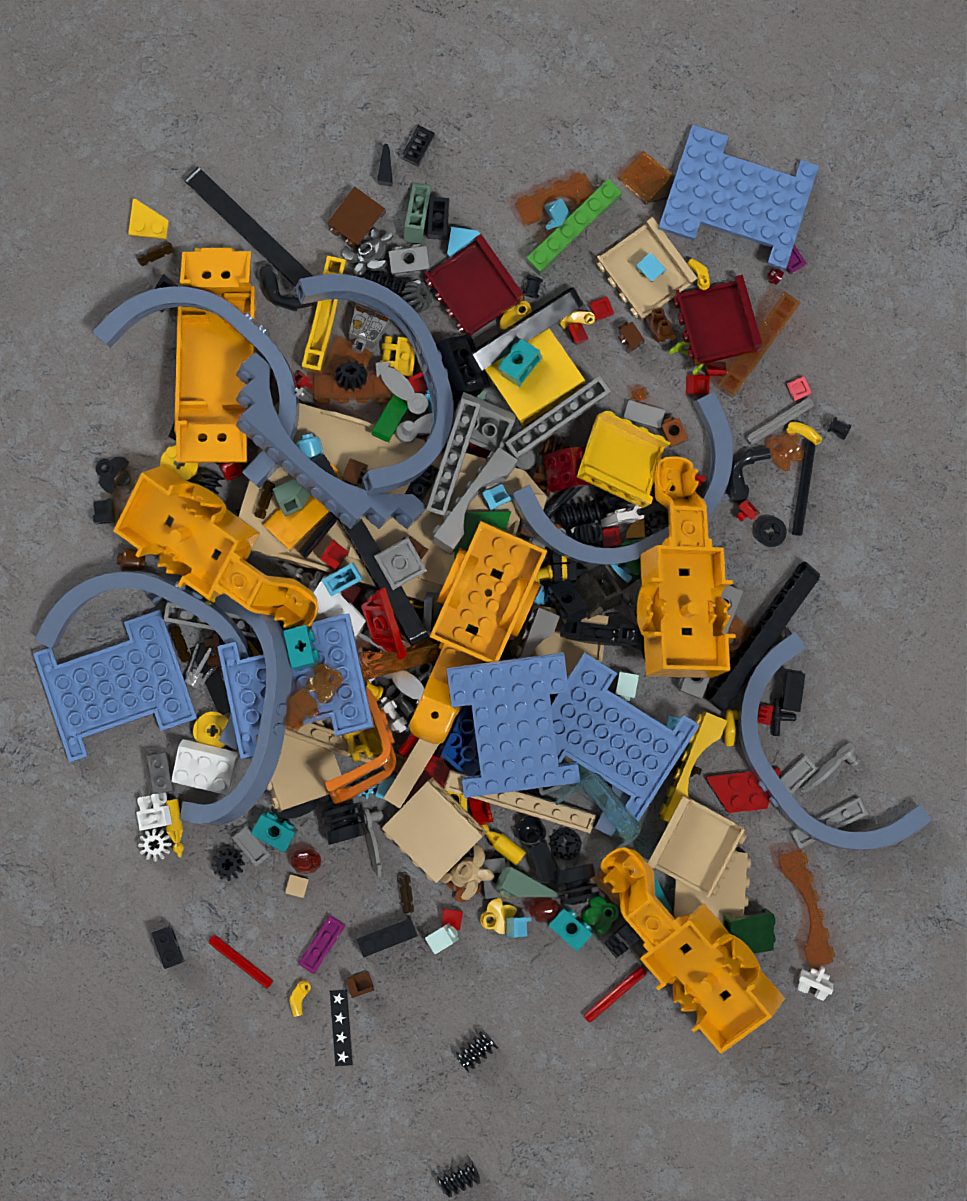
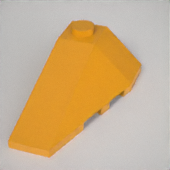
(296, 526)

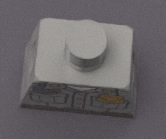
(367, 328)

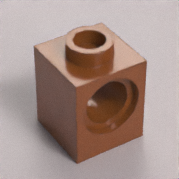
(674, 440)

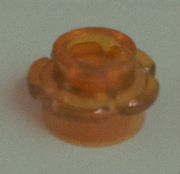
(639, 394)

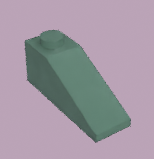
(417, 213)
(516, 884)

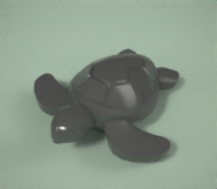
(369, 254)

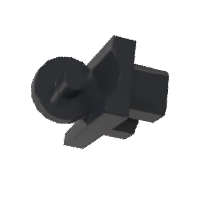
(609, 501)

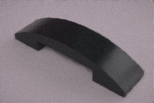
(601, 634)

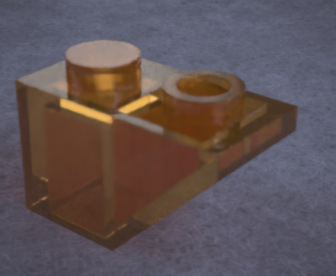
(300, 708)

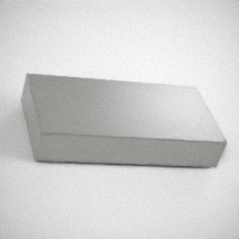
(644, 414)
(798, 774)
(251, 846)

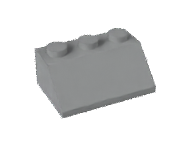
(491, 424)

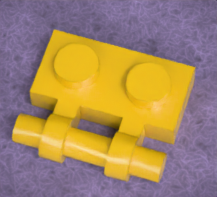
(404, 355)
(370, 743)

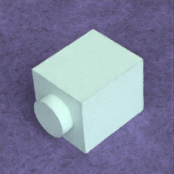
(626, 685)
(442, 938)

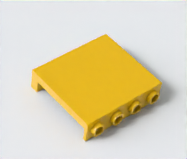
(546, 386)
(622, 458)

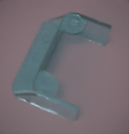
(611, 805)

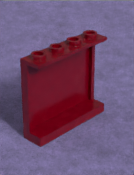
(474, 287)
(718, 322)

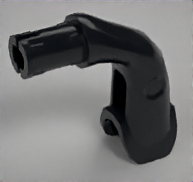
(269, 279)
(737, 489)

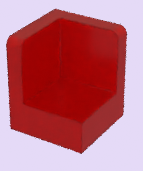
(419, 383)
(334, 555)
(481, 811)

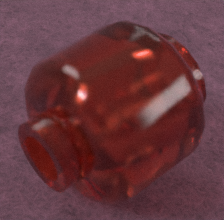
(306, 861)
(543, 909)

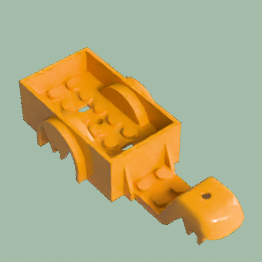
(197, 531)
(479, 600)
(679, 602)
(711, 966)

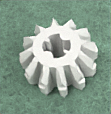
(152, 838)

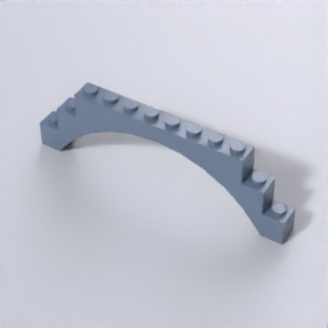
(342, 499)

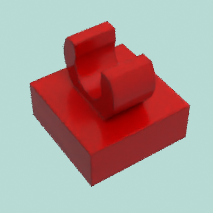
(302, 380)
(748, 510)
(764, 714)

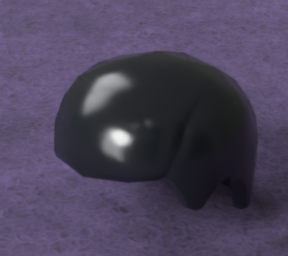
(531, 831)

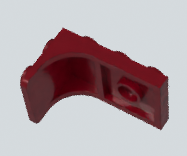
(563, 468)

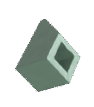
(291, 496)

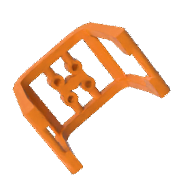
(386, 759)

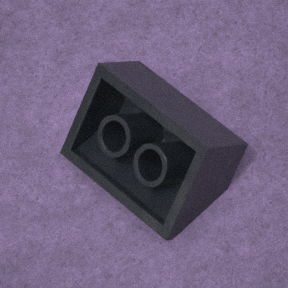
(459, 372)

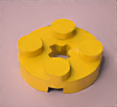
(169, 458)
(204, 723)

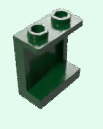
(753, 930)

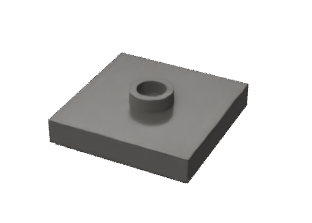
(400, 563)

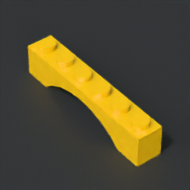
(323, 322)
(708, 732)

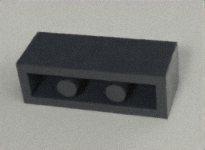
(387, 937)

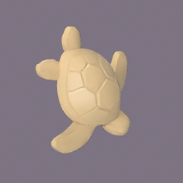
(469, 873)

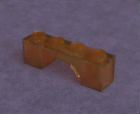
(576, 189)
(327, 389)

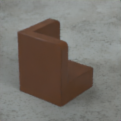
(360, 984)

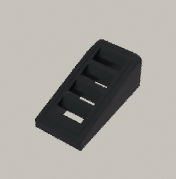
(411, 159)
(385, 170)

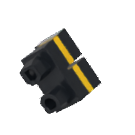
(565, 571)

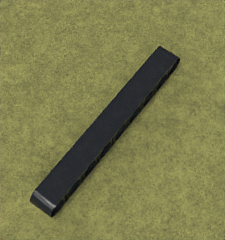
(246, 226)
(763, 635)

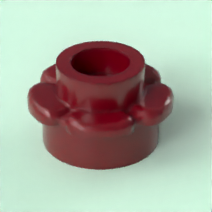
(775, 276)

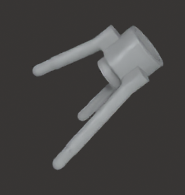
(194, 676)

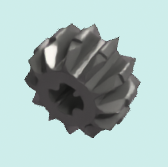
(417, 295)

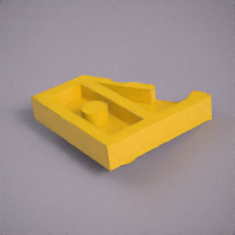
(147, 222)

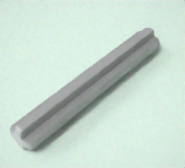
(304, 395)
(780, 421)

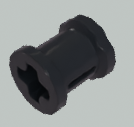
(532, 286)
(839, 428)

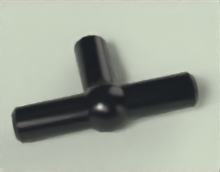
(777, 717)

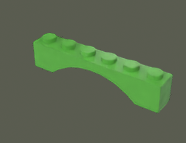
(573, 226)

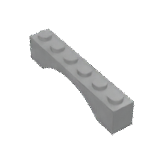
(497, 470)
(541, 627)

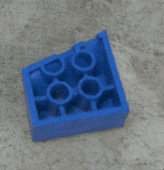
(462, 745)

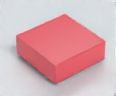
(799, 388)

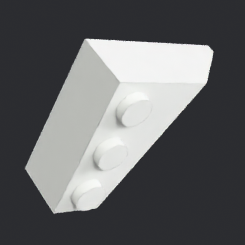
(336, 606)

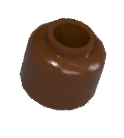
(129, 561)

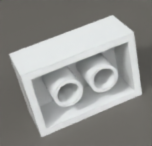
(204, 767)

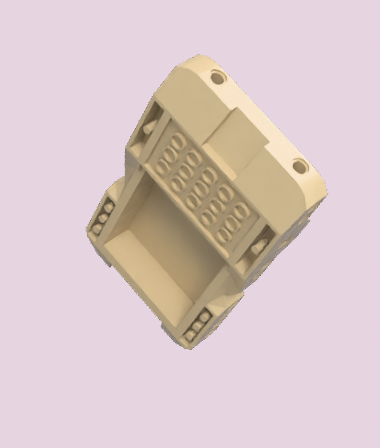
(349, 438)

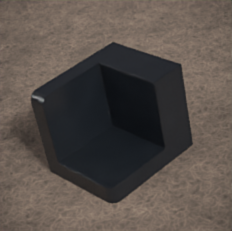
(104, 512)

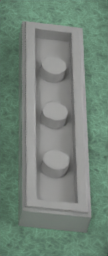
(836, 819)

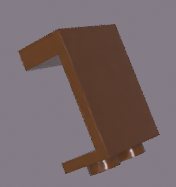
(355, 217)

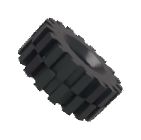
(622, 940)

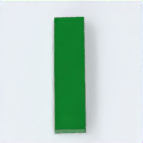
(390, 419)

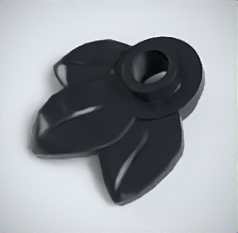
(115, 475)

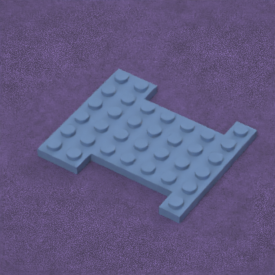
(736, 196)
(337, 649)
(117, 685)
(513, 723)
(615, 736)

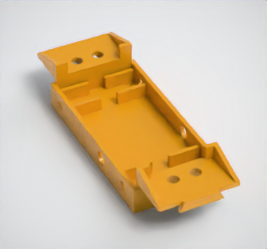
(210, 357)

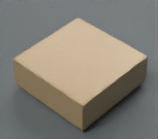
(297, 886)

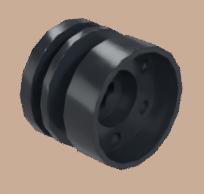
(343, 823)
(576, 884)

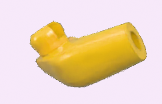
(701, 272)
(577, 317)
(804, 430)
(730, 728)
(297, 997)

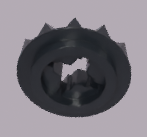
(652, 520)
(779, 527)
(571, 836)

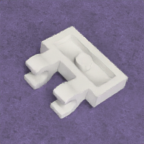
(621, 516)
(395, 722)
(154, 817)

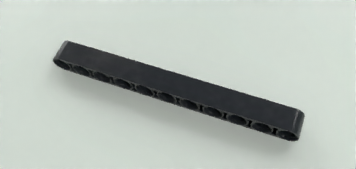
(366, 550)

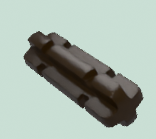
(155, 254)
(264, 500)
(180, 644)
(406, 894)

